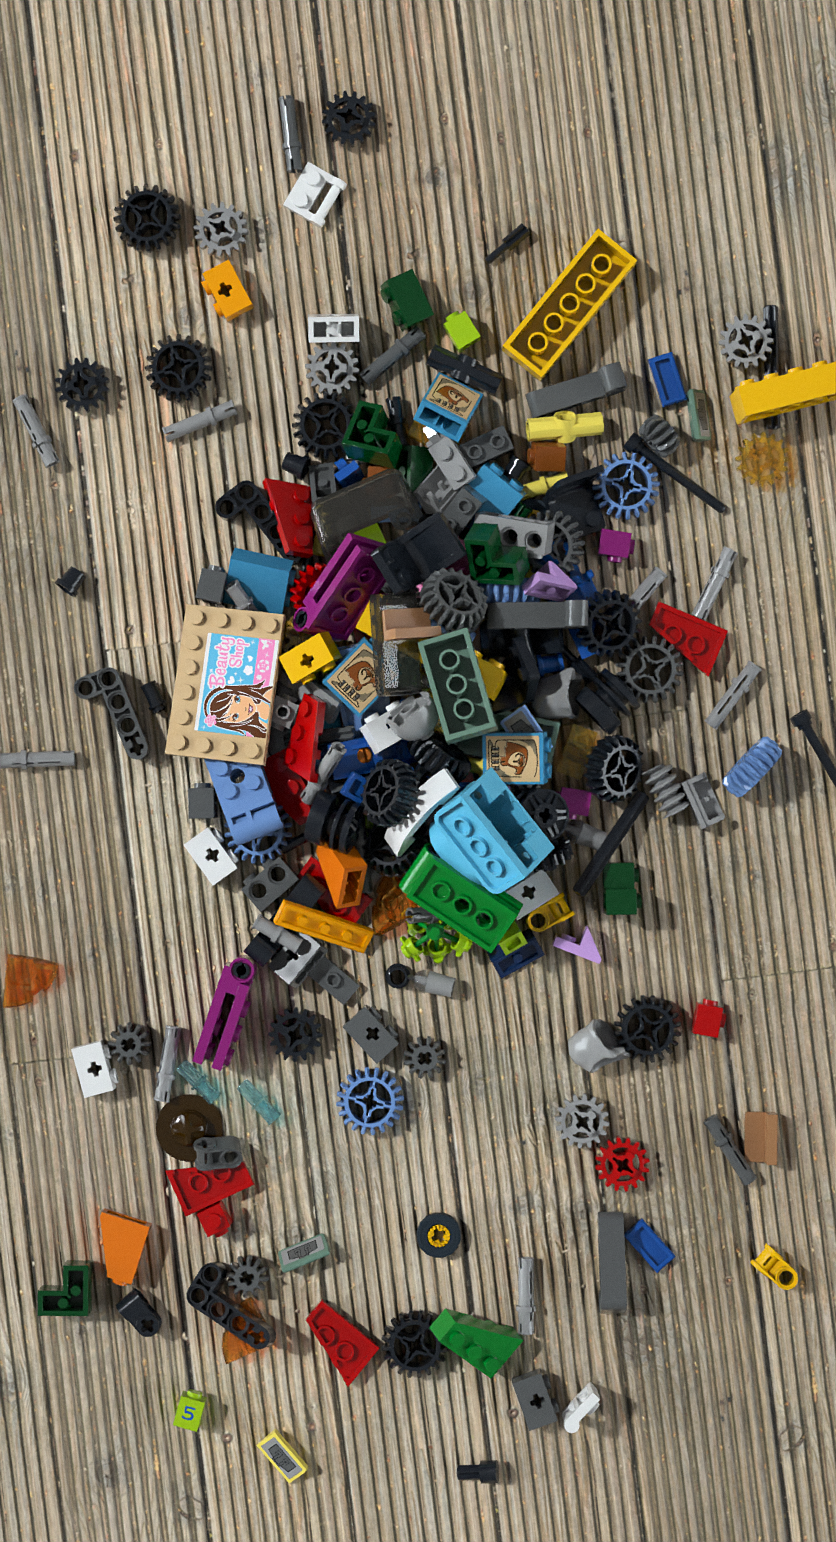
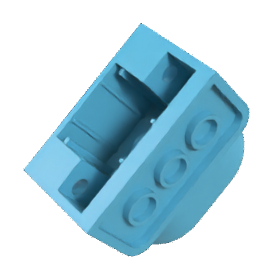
(488, 835)

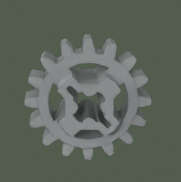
(226, 220)
(735, 347)
(320, 368)
(591, 1113)

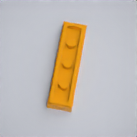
(323, 926)

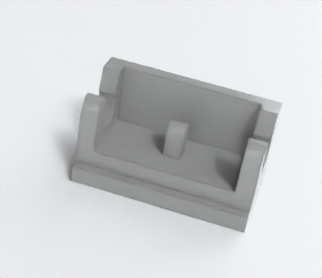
(435, 492)
(702, 800)

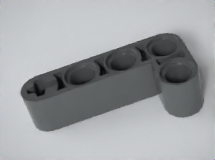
(577, 391)
(537, 615)
(118, 715)
(611, 1262)

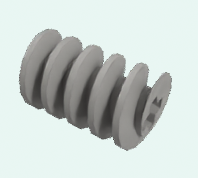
(666, 789)

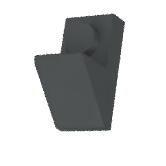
(322, 480)

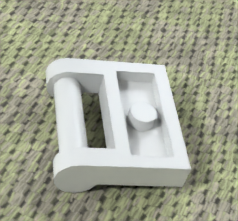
(307, 191)
(584, 1403)

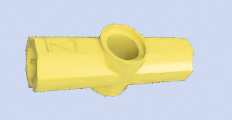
(564, 426)

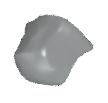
(556, 696)
(595, 1046)

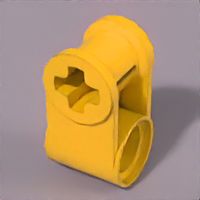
(550, 913)
(772, 1265)

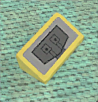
(282, 1456)

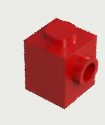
(708, 1018)
(215, 1219)

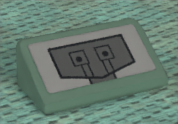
(698, 415)
(304, 1252)

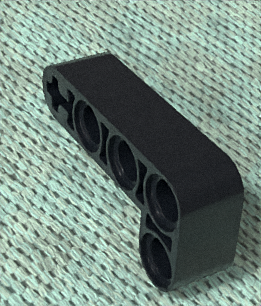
(251, 506)
(305, 894)
(232, 1309)

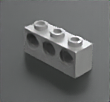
(525, 530)

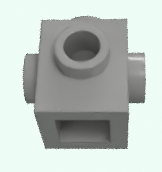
(292, 708)

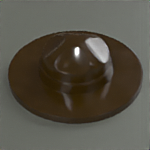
(184, 1122)

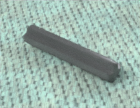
(331, 735)

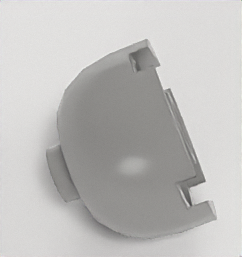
(414, 718)

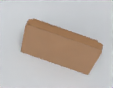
(408, 624)
(761, 1137)

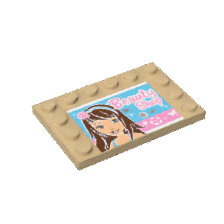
(225, 684)

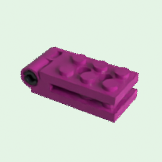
(341, 590)
(235, 983)

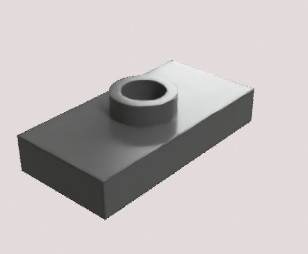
(334, 980)

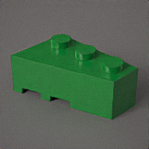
(476, 1340)

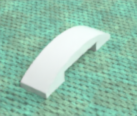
(433, 792)

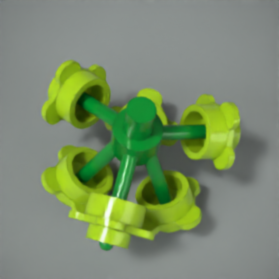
(436, 946)

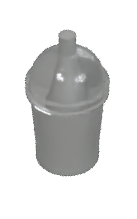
(584, 834)
(433, 982)

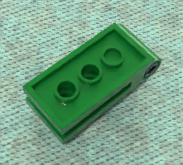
(441, 892)

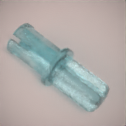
(198, 1081)
(258, 1101)

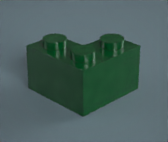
(368, 439)
(490, 560)
(619, 889)
(72, 1297)

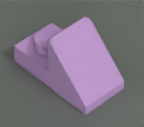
(549, 583)
(585, 948)

